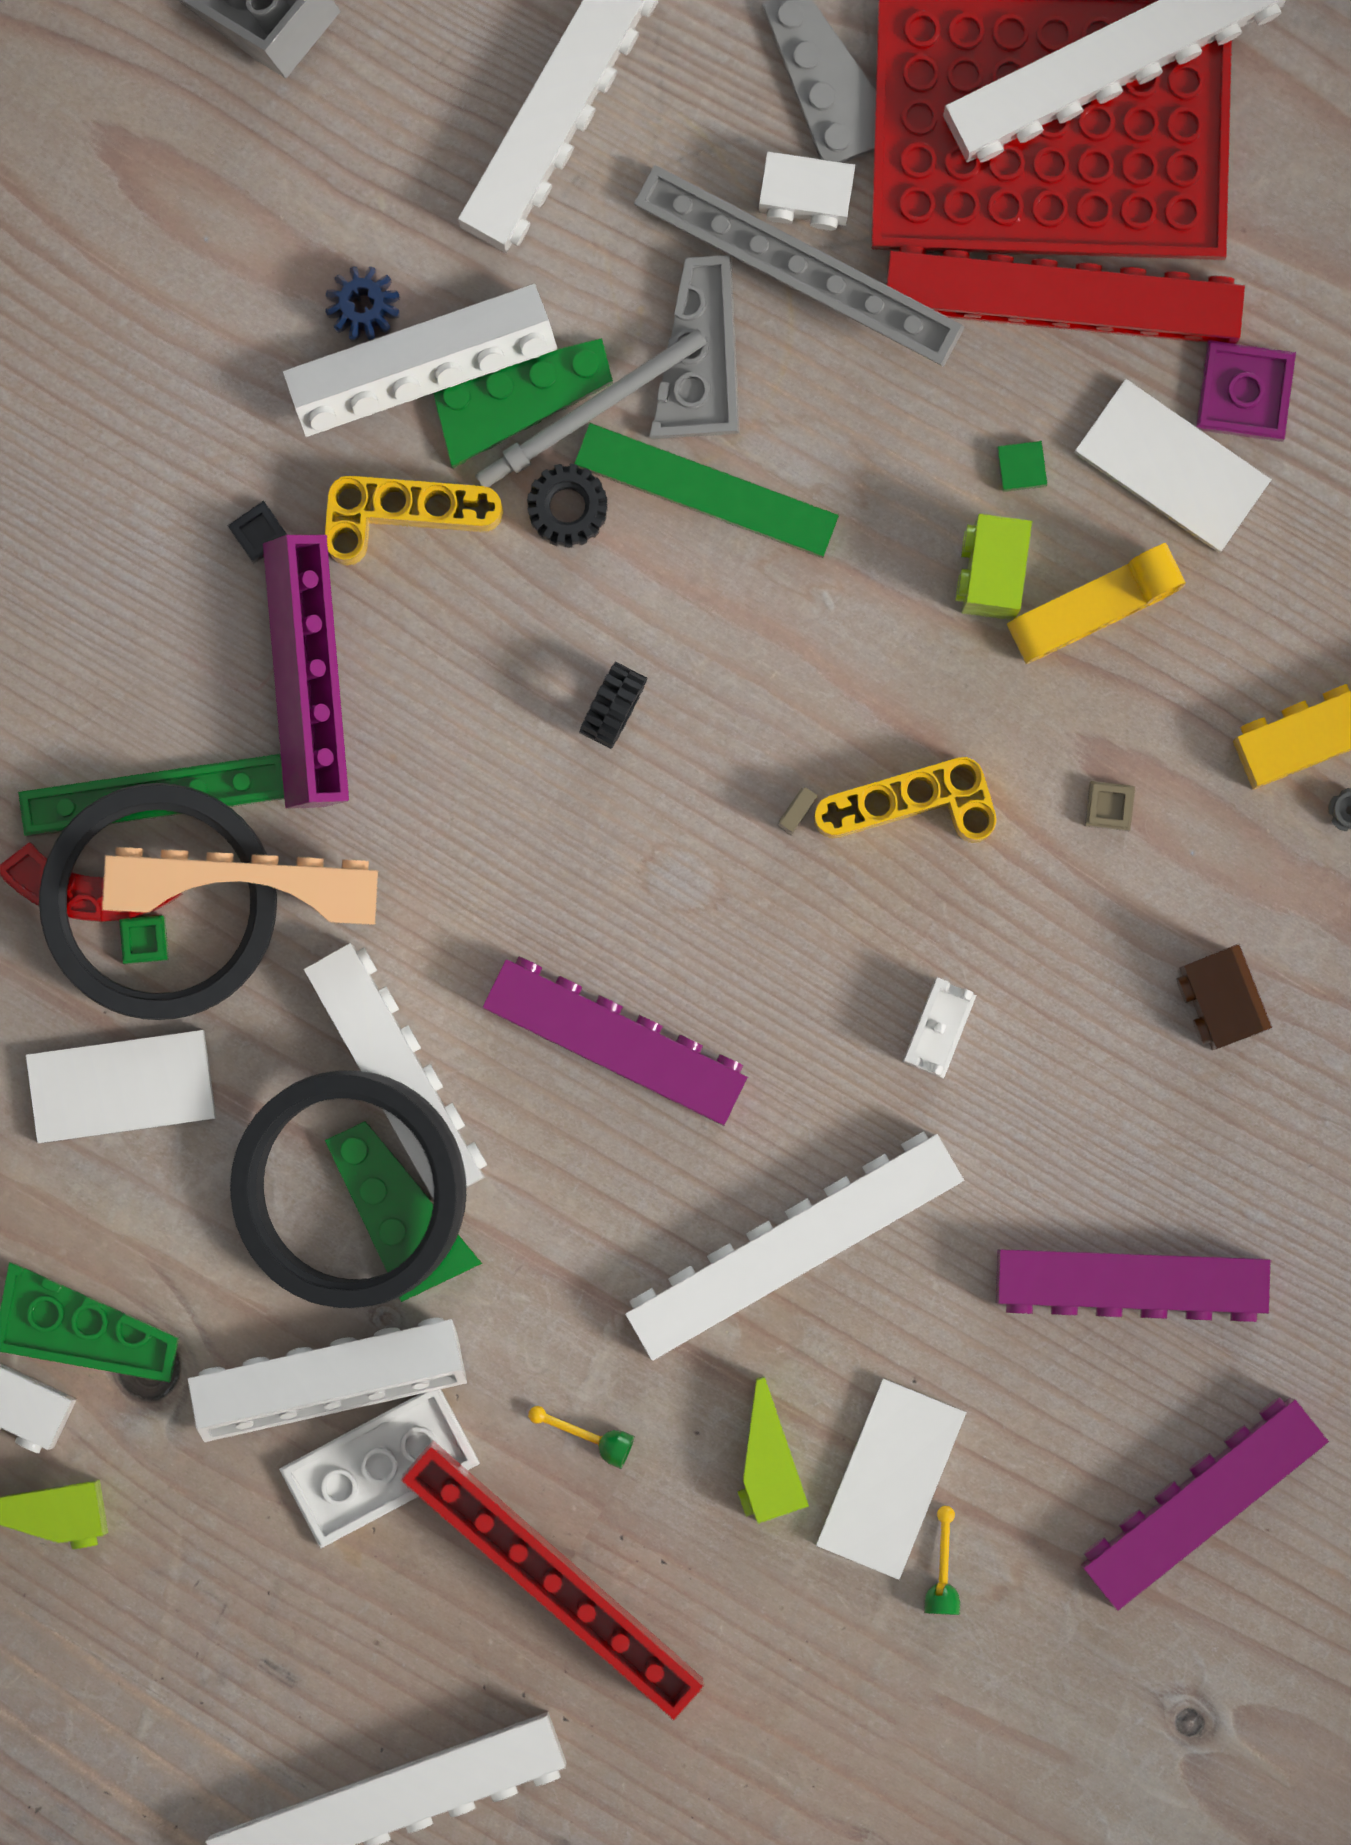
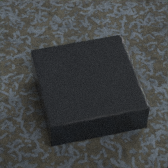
(256, 528)

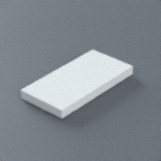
(1172, 466)
(120, 1086)
(362, 1470)
(890, 1478)

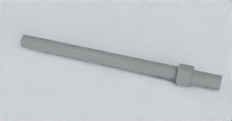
(518, 456)

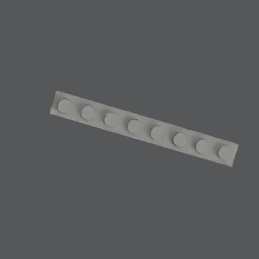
(799, 265)

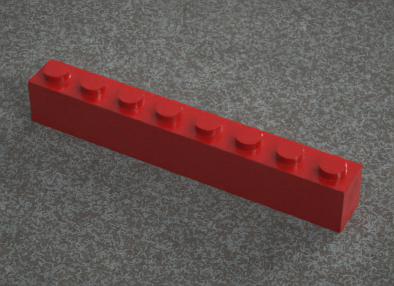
(1069, 297)
(553, 1580)

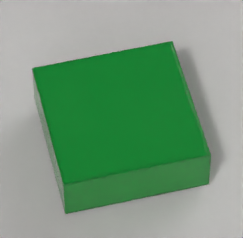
(1022, 466)
(144, 939)

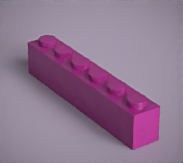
(305, 671)
(614, 1041)
(1133, 1282)
(1204, 1502)

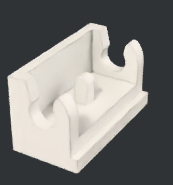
(939, 1028)

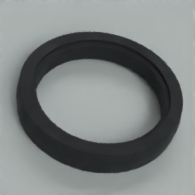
(59, 933)
(256, 1226)

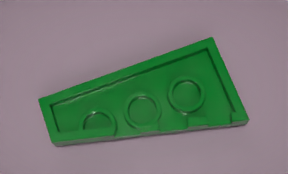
(515, 398)
(391, 1204)
(70, 1328)

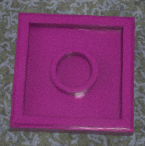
(1245, 391)

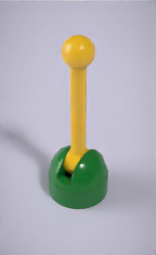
(613, 1445)
(943, 1597)

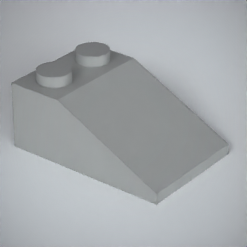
(269, 30)

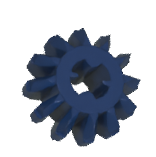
(378, 297)

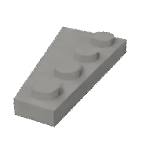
(826, 80)
(701, 390)

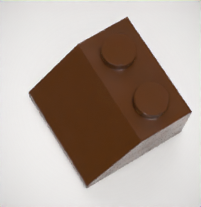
(1223, 998)

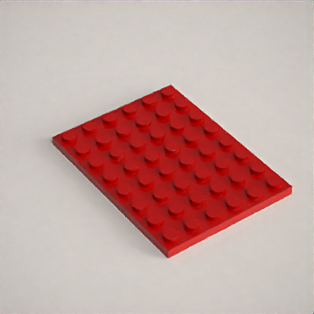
(1112, 182)

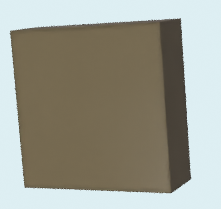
(1110, 806)
(797, 810)

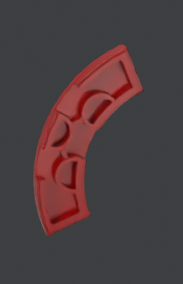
(84, 893)

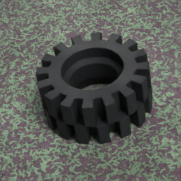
(567, 532)
(613, 705)

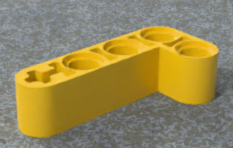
(413, 513)
(1097, 604)
(903, 807)

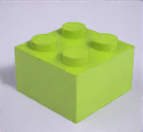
(996, 566)

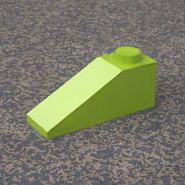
(769, 1469)
(58, 1513)

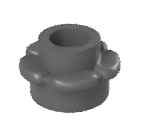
(1337, 809)

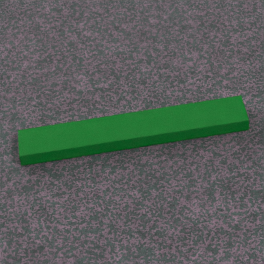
(706, 490)
(230, 782)

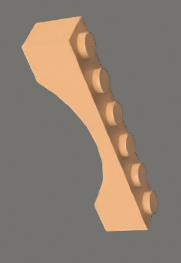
(145, 883)

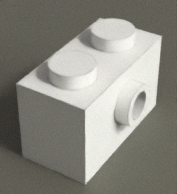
(806, 190)

